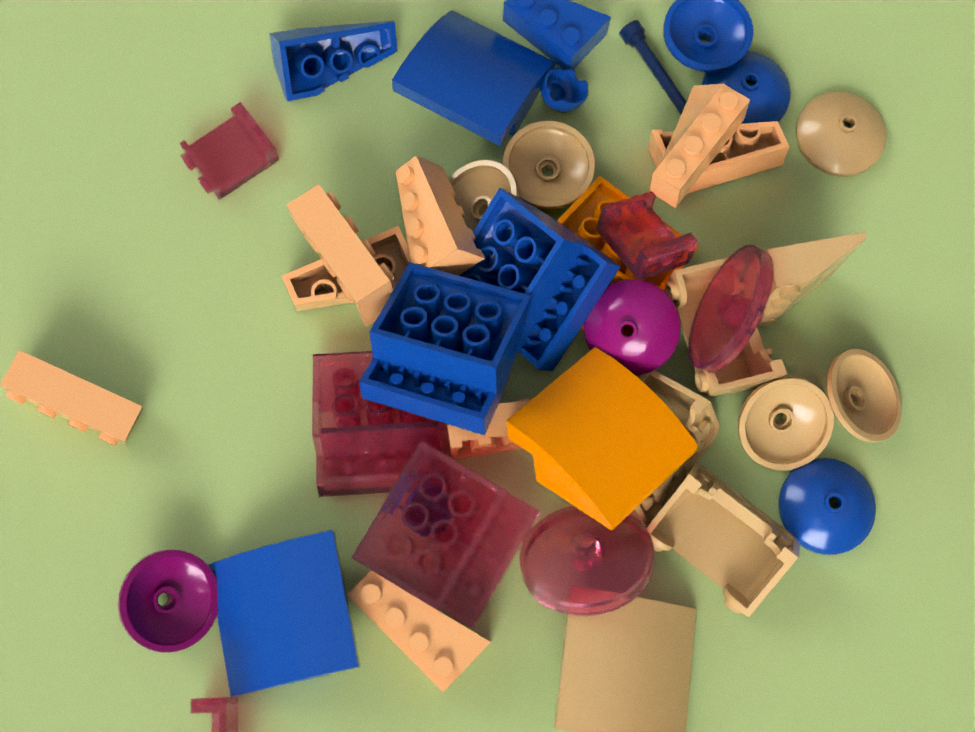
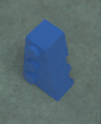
(557, 28)

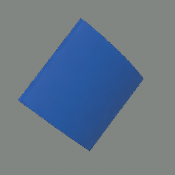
(472, 77)
(550, 263)
(445, 347)
(284, 614)

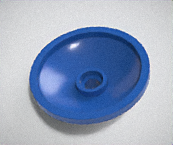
(721, 22)
(771, 90)
(811, 519)

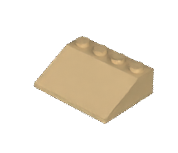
(803, 269)

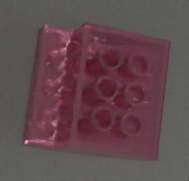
(360, 441)
(446, 534)

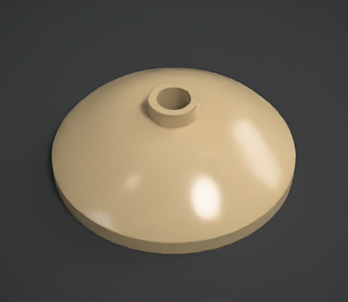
(832, 145)
(552, 148)
(477, 185)
(864, 395)
(797, 435)

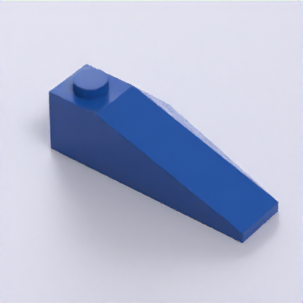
(320, 56)

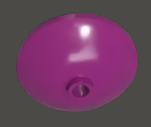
(648, 312)
(189, 606)

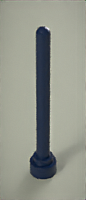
(634, 36)

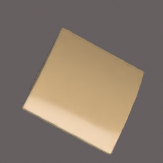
(627, 669)

